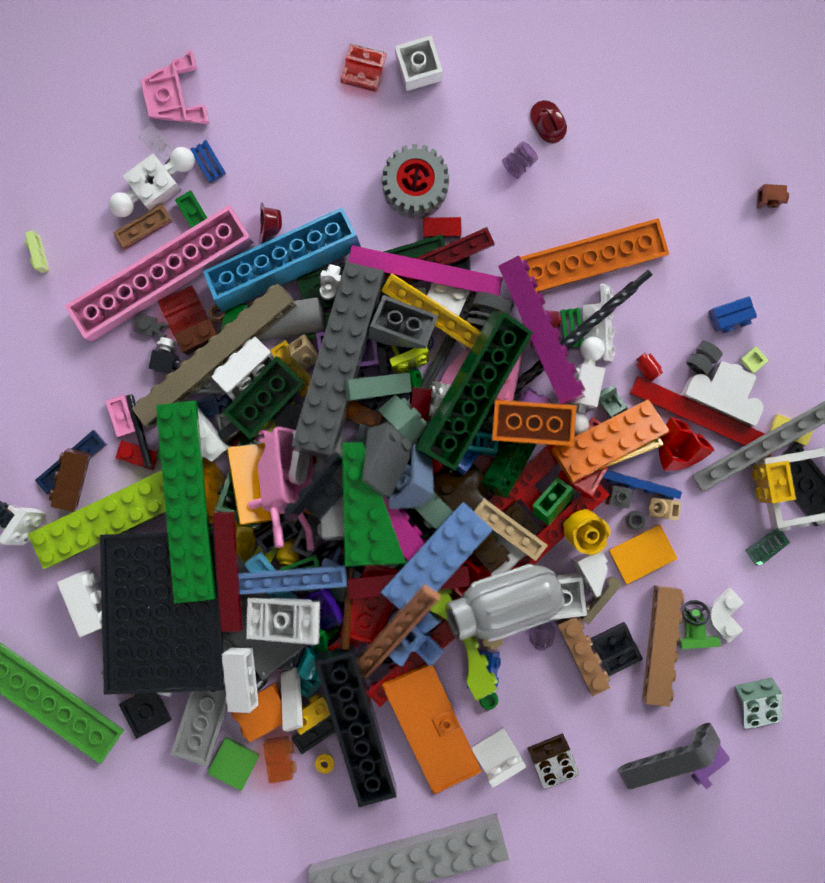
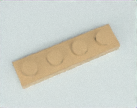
(510, 529)

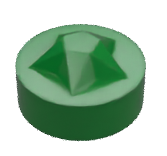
(415, 378)

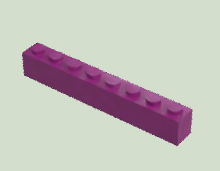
(544, 336)

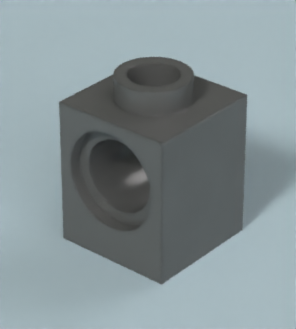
(619, 496)

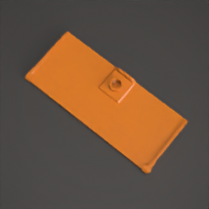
(432, 728)

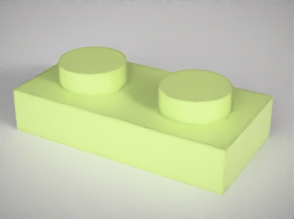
(36, 249)

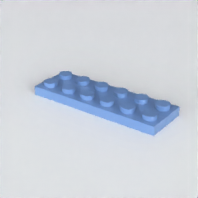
(439, 555)

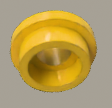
(324, 757)

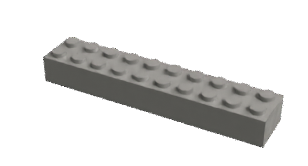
(419, 857)

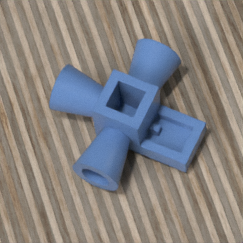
(419, 641)

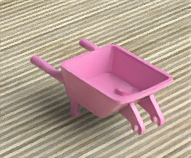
(274, 481)

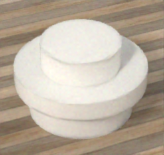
(166, 345)

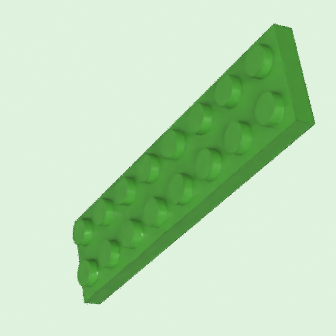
(56, 706)

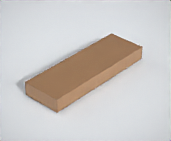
(143, 226)

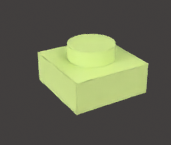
(754, 360)

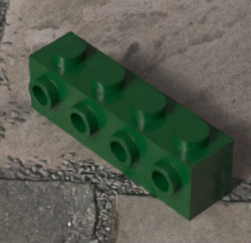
(507, 467)

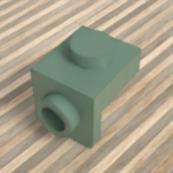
(611, 401)

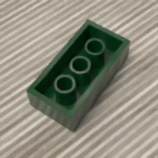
(265, 398)

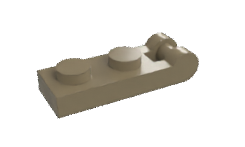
(599, 602)

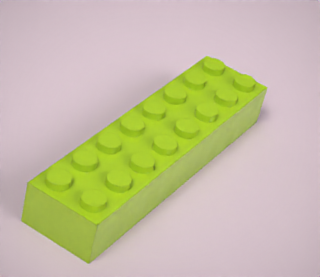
(109, 515)

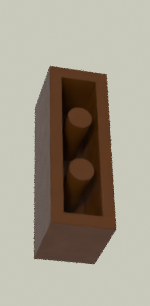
(69, 479)

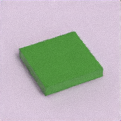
(233, 763)

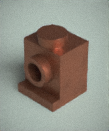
(772, 195)

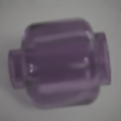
(542, 636)

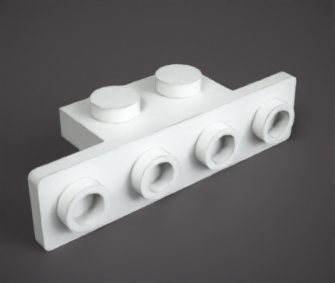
(603, 330)

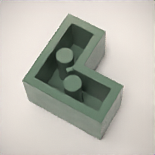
(404, 419)

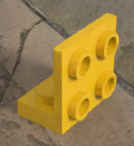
(773, 482)

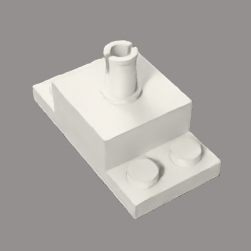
(283, 620)

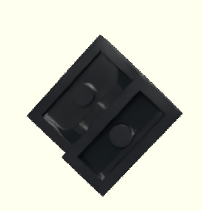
(616, 648)

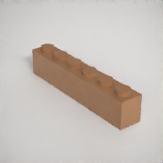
(662, 645)

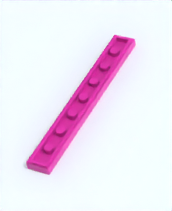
(426, 271)

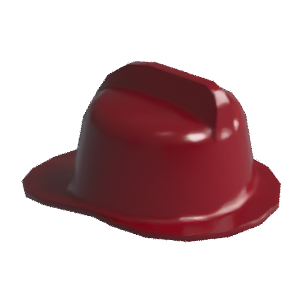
(548, 121)
(270, 222)

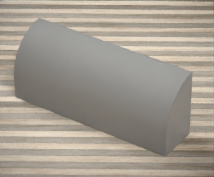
(303, 319)

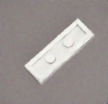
(291, 700)

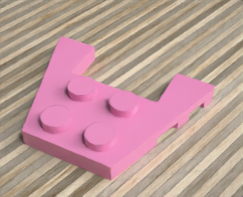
(165, 96)

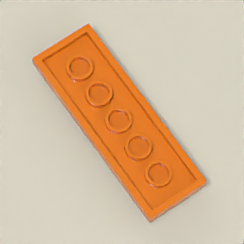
(610, 441)

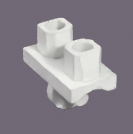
(330, 282)

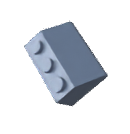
(415, 483)

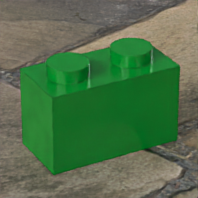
(553, 501)

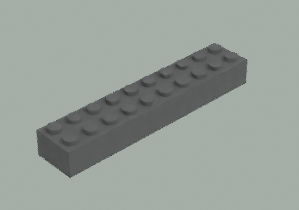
(338, 360)

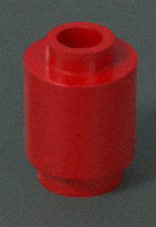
(649, 366)

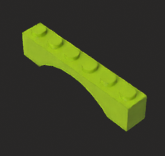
(478, 677)

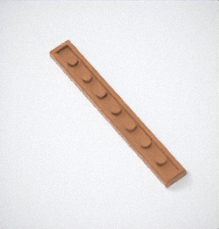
(398, 629)

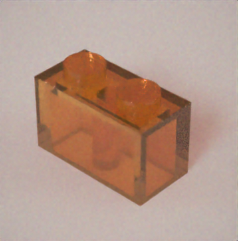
(279, 759)

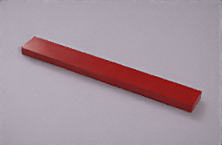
(694, 412)

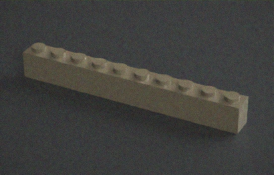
(201, 366)

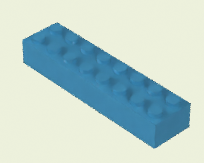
(281, 259)

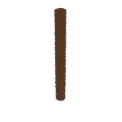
(347, 613)

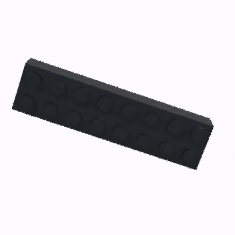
(356, 725)

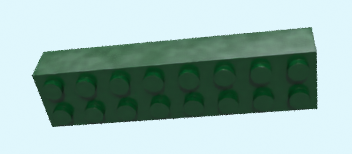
(474, 389)

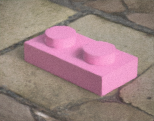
(120, 415)

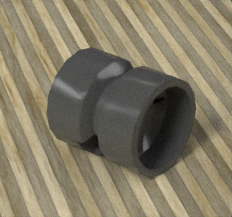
(704, 358)

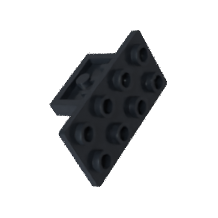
(319, 494)

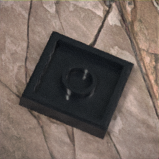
(145, 713)

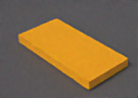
(245, 481)

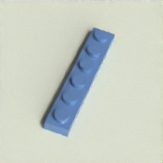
(293, 579)

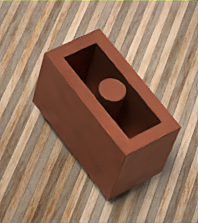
(196, 336)

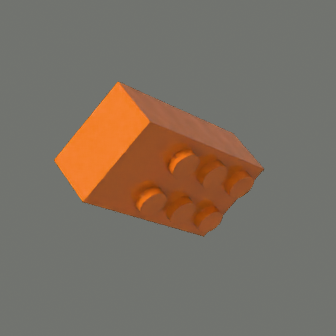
(534, 423)

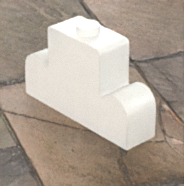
(726, 393)

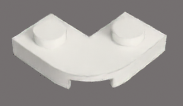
(720, 614)

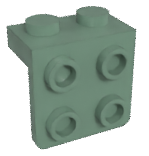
(760, 702)

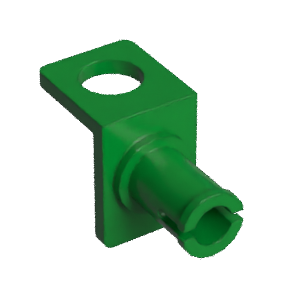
(324, 637)

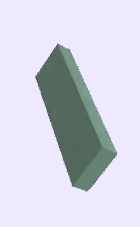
(377, 386)

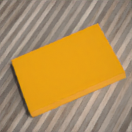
(642, 554)

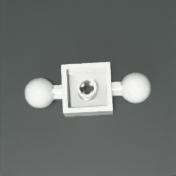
(151, 171)
(592, 378)

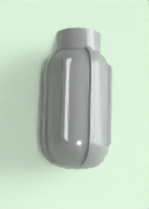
(506, 603)

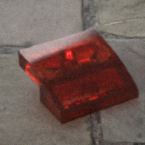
(363, 67)
(182, 309)

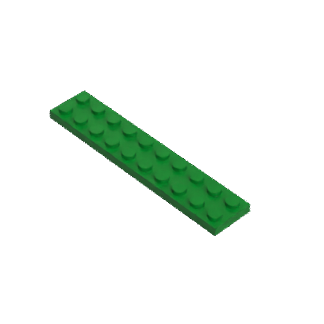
(185, 502)

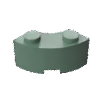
(434, 512)

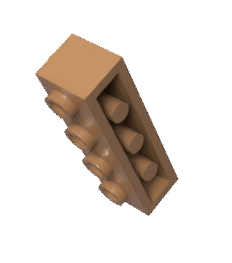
(582, 654)

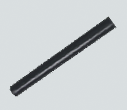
(139, 432)

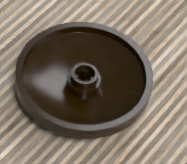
(457, 488)

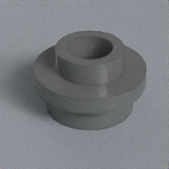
(641, 520)

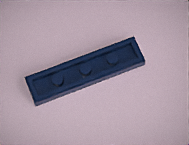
(90, 444)

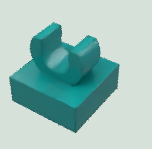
(309, 687)

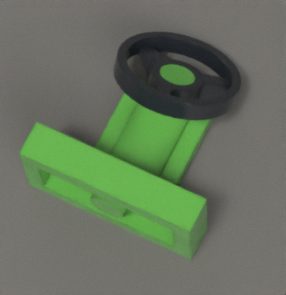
(695, 628)

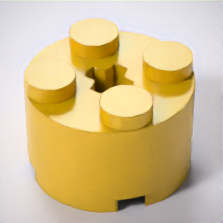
(586, 532)

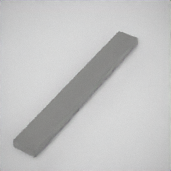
(761, 447)

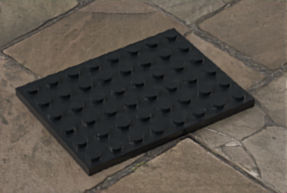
(147, 636)

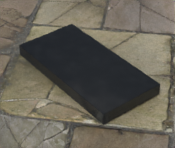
(808, 484)

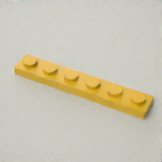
(446, 321)

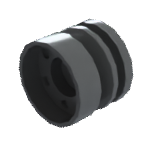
(487, 303)

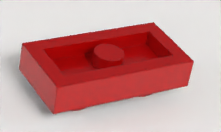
(132, 454)

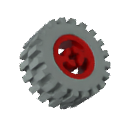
(395, 175)

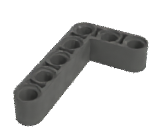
(674, 762)

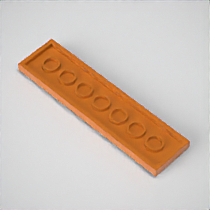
(597, 255)

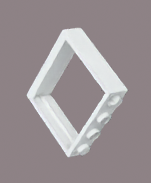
(774, 508)

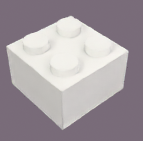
(418, 63)

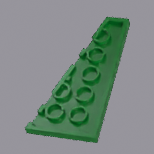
(367, 525)

